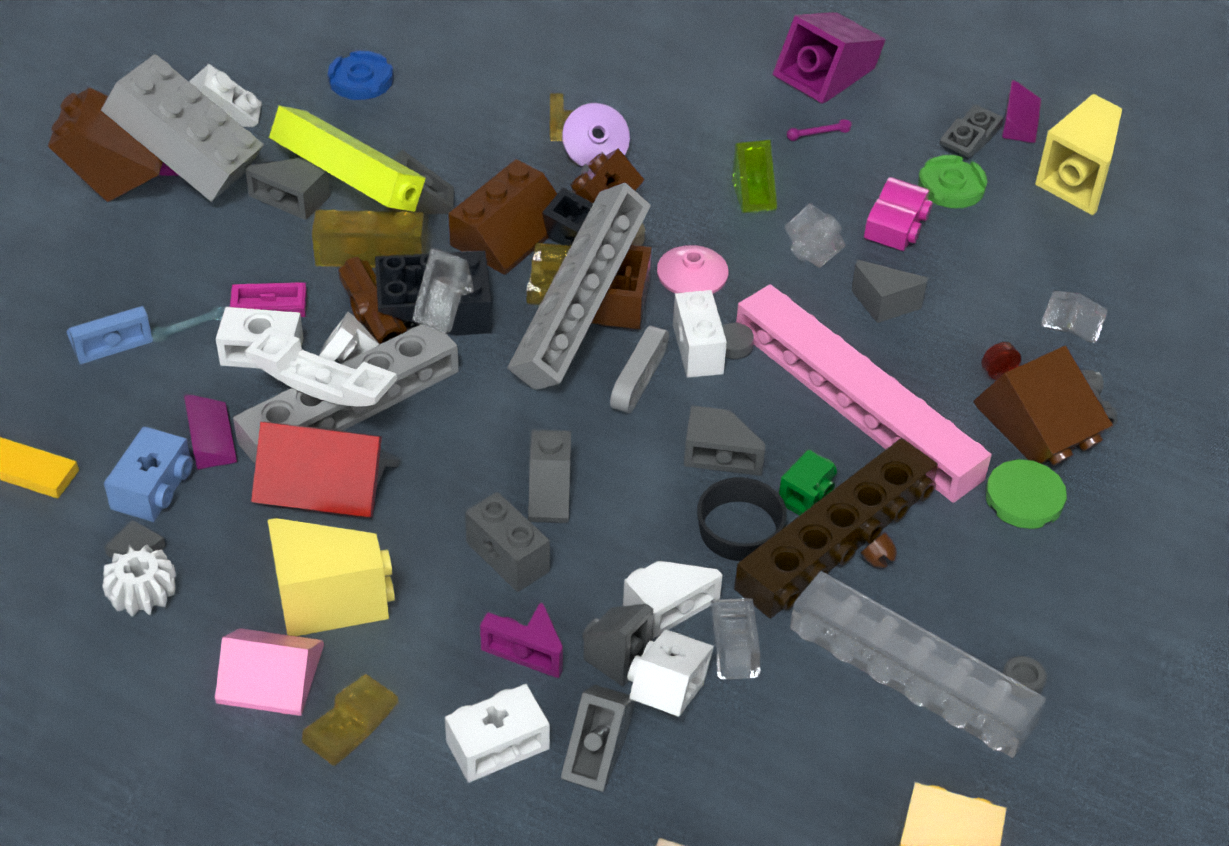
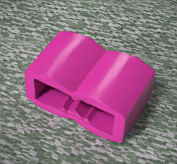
(898, 213)

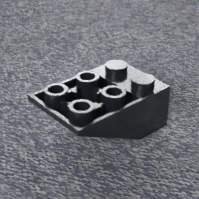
(400, 282)

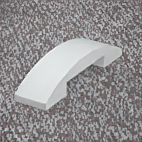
(317, 376)

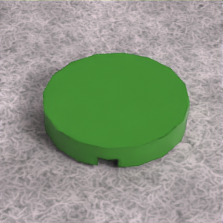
(953, 181)
(1026, 493)

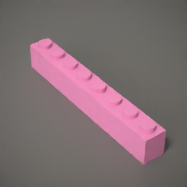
(861, 389)

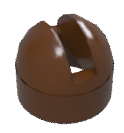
(881, 546)

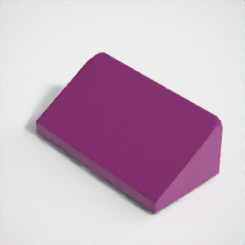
(1021, 114)
(209, 432)

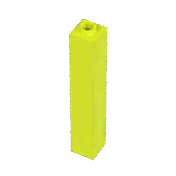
(347, 158)

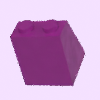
(826, 54)

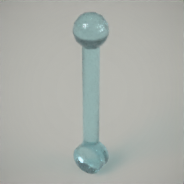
(159, 334)

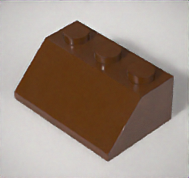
(504, 216)

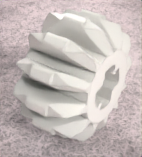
(139, 580)

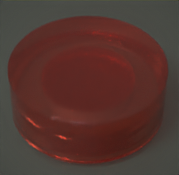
(1000, 359)

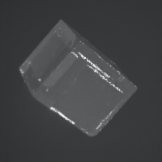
(1074, 314)

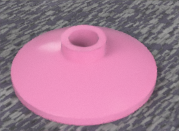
(692, 269)

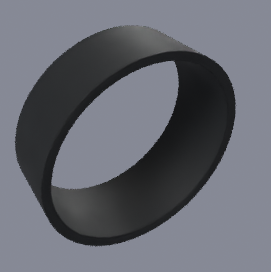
(738, 490)

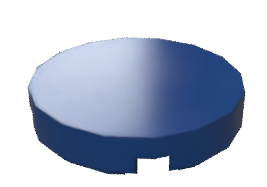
(360, 75)

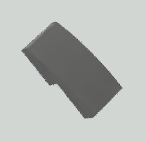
(972, 131)

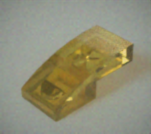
(545, 265)
(354, 717)

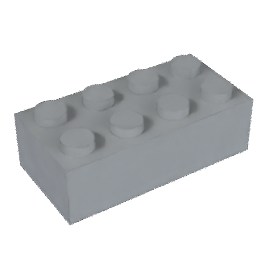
(182, 127)

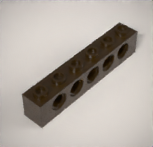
(836, 527)

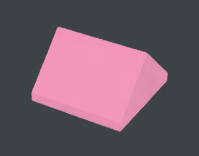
(266, 671)

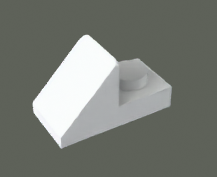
(347, 340)

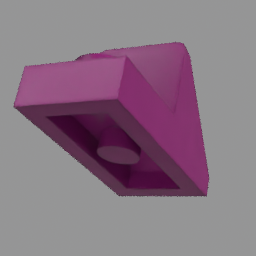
(530, 645)

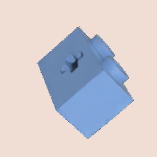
(148, 474)

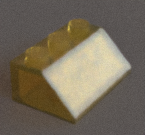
(366, 234)

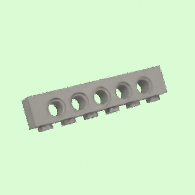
(579, 287)
(417, 357)

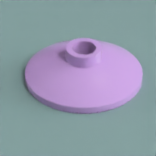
(578, 135)

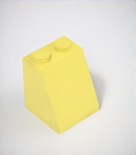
(1080, 153)
(329, 576)

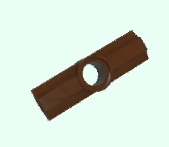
(361, 287)

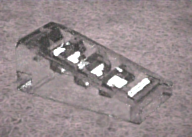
(735, 639)

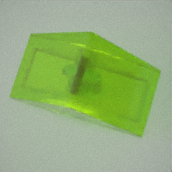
(754, 176)

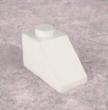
(672, 591)

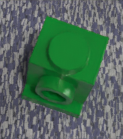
(807, 482)

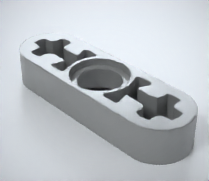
(639, 369)

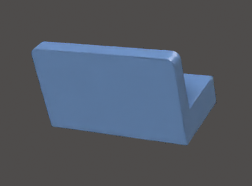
(110, 335)

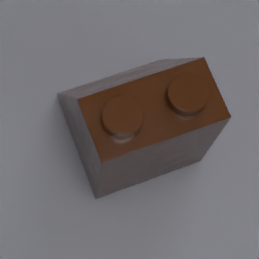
(99, 147)
(1046, 408)

